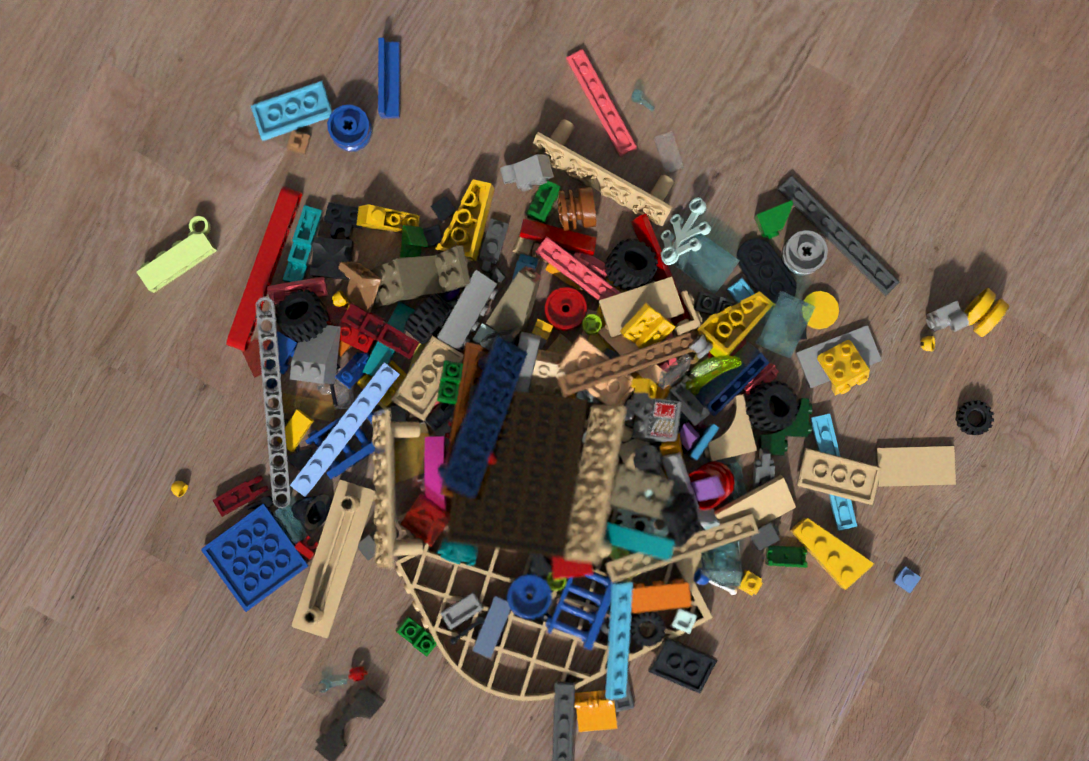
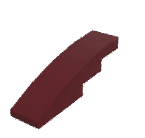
(379, 331)

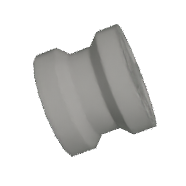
(701, 346)

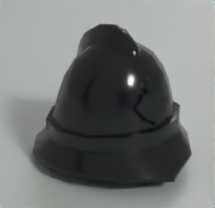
(312, 510)

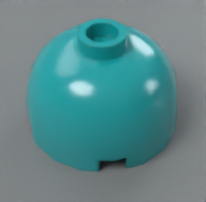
(458, 552)

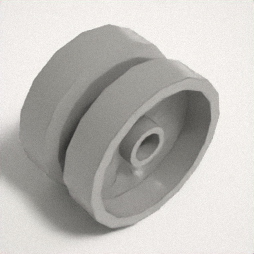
(814, 247)

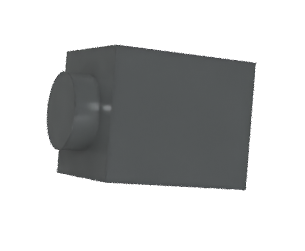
(767, 536)

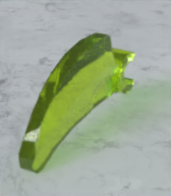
(710, 369)

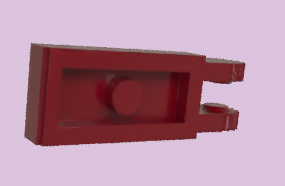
(238, 496)

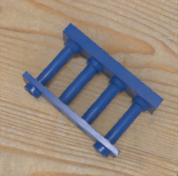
(351, 456)
(595, 619)

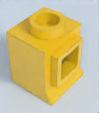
(750, 583)

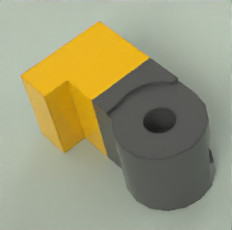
(544, 330)
(643, 397)

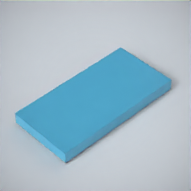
(291, 110)

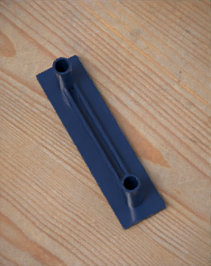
(484, 417)

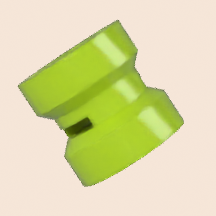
(591, 321)
(555, 584)

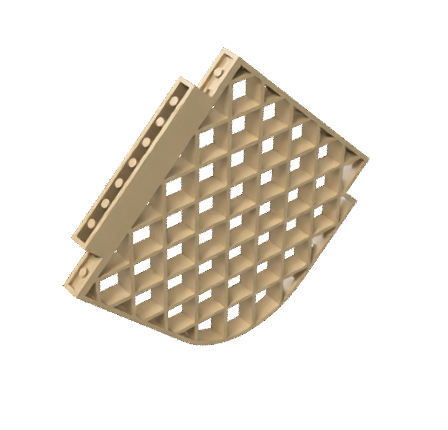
(686, 567)

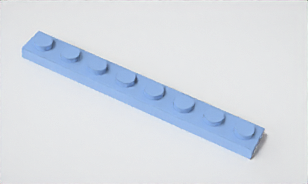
(344, 429)

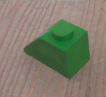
(773, 220)

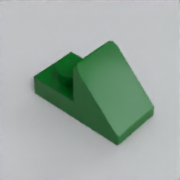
(411, 242)

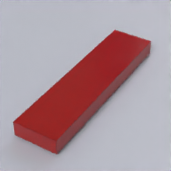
(565, 239)

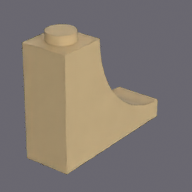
(737, 437)

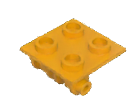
(595, 711)

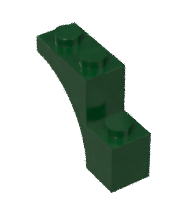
(800, 428)

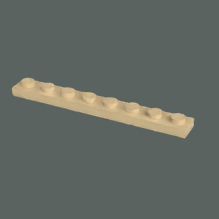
(698, 543)

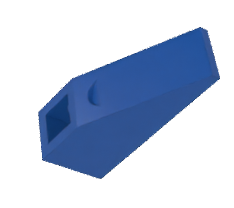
(286, 350)

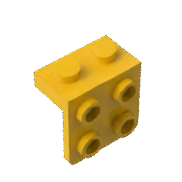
(844, 367)

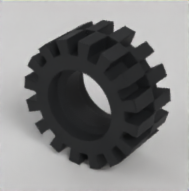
(985, 413)
(651, 640)

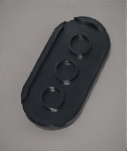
(765, 269)

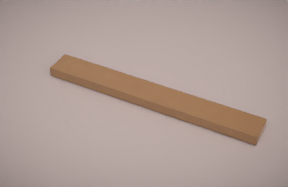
(627, 363)

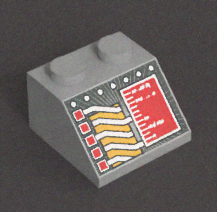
(660, 424)

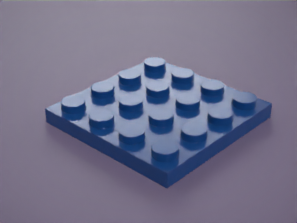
(254, 557)

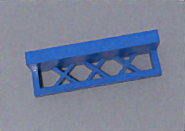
(388, 79)

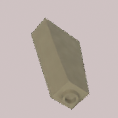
(516, 303)

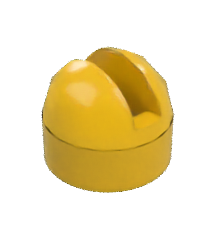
(339, 299)
(929, 343)
(179, 488)

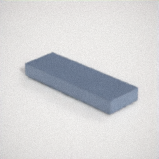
(492, 627)

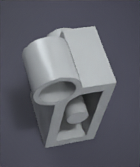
(528, 172)
(947, 316)

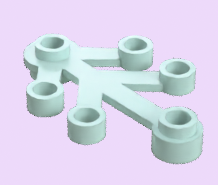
(672, 252)

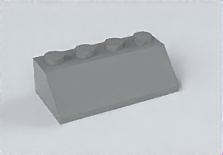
(468, 311)

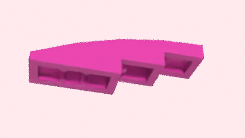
(433, 458)

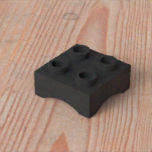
(328, 255)
(681, 519)
(540, 565)

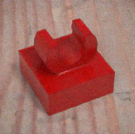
(305, 549)

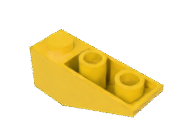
(385, 218)

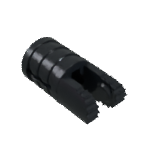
(438, 416)

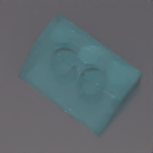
(708, 265)
(785, 324)

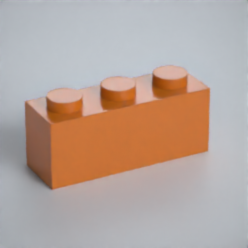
(660, 596)

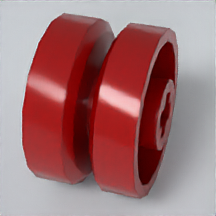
(565, 320)

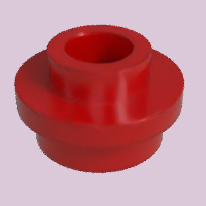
(357, 673)

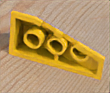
(733, 324)

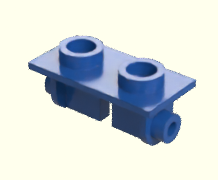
(353, 369)

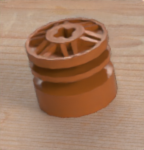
(577, 208)

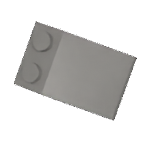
(317, 358)

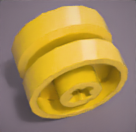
(985, 311)

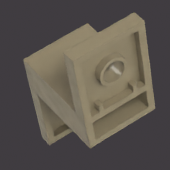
(421, 276)
(630, 489)

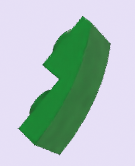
(449, 382)
(416, 635)

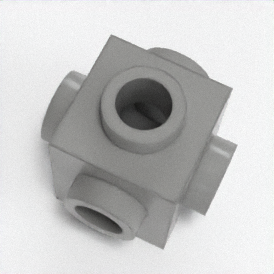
(648, 460)

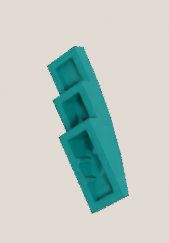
(302, 244)
(381, 352)
(638, 541)

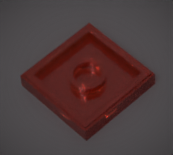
(426, 520)

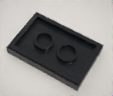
(682, 665)

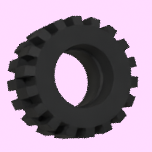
(639, 255)
(428, 318)
(308, 325)
(784, 403)

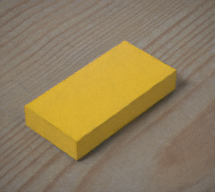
(296, 429)

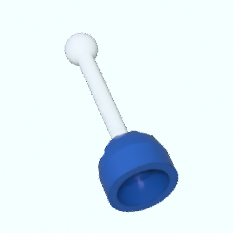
(700, 579)

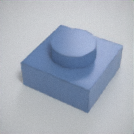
(906, 579)

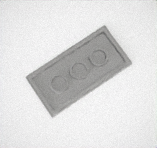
(861, 340)

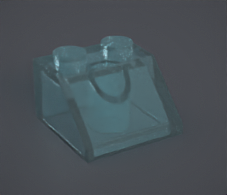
(723, 564)

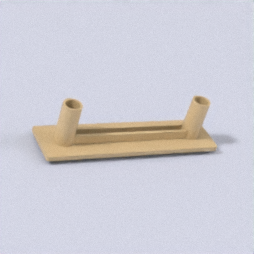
(600, 178)
(595, 483)
(384, 498)
(333, 559)

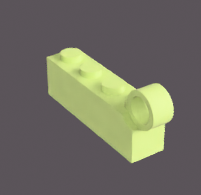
(179, 258)

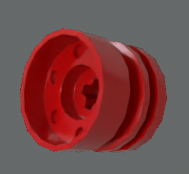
(725, 477)

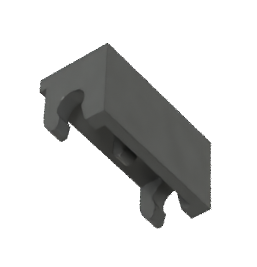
(689, 404)

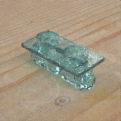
(739, 488)
(290, 525)

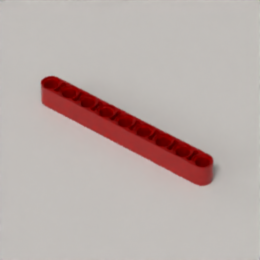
(264, 267)

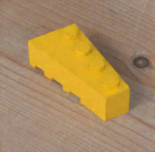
(469, 220)
(833, 555)

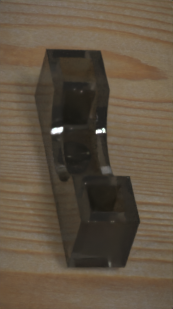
(365, 705)

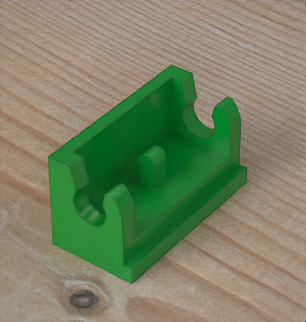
(544, 201)
(786, 556)

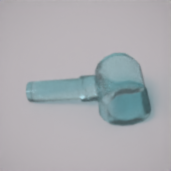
(637, 98)
(332, 684)

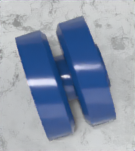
(346, 117)
(539, 602)

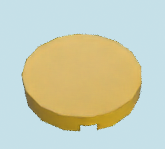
(825, 310)

